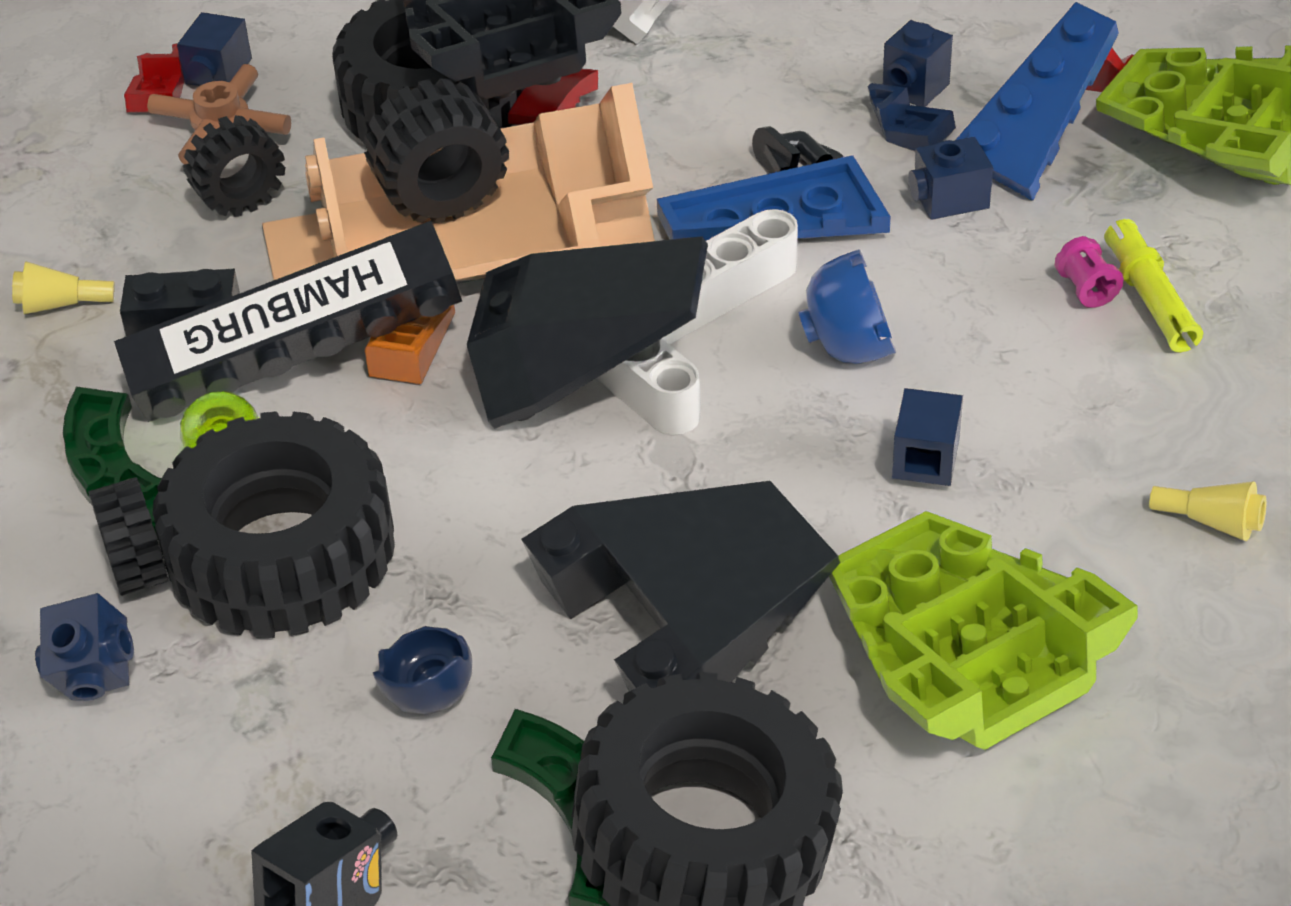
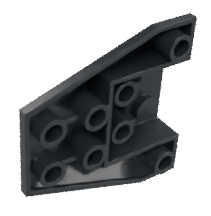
(574, 315)

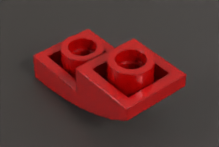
(553, 97)

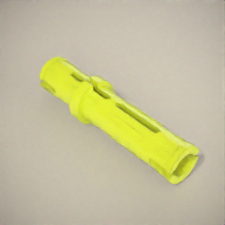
(1144, 270)

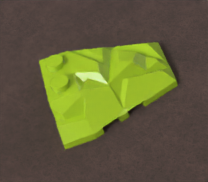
(1215, 108)
(973, 634)

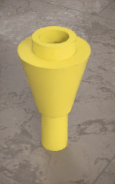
(46, 289)
(1228, 507)

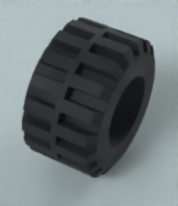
(418, 126)

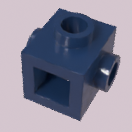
(84, 647)

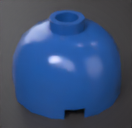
(846, 312)

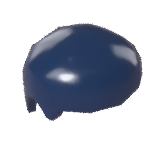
(425, 670)

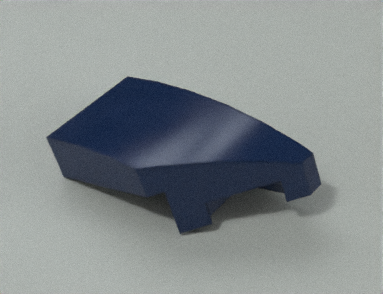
(905, 123)

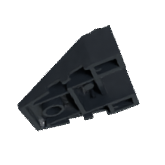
(703, 563)

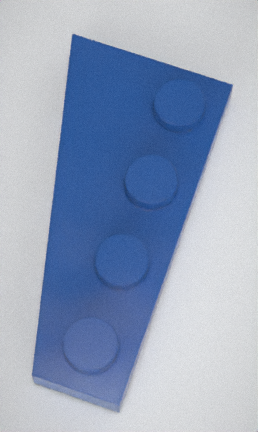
(1034, 106)
(822, 197)

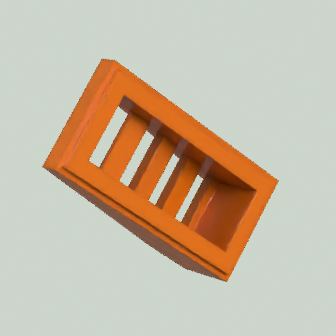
(408, 349)

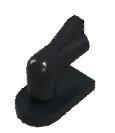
(782, 151)

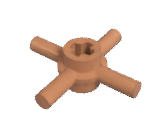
(216, 101)

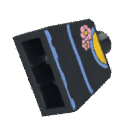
(323, 859)

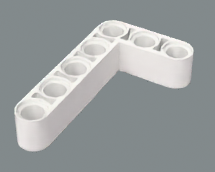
(737, 267)

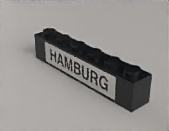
(288, 321)

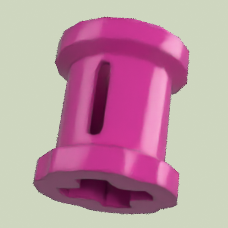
(1089, 272)

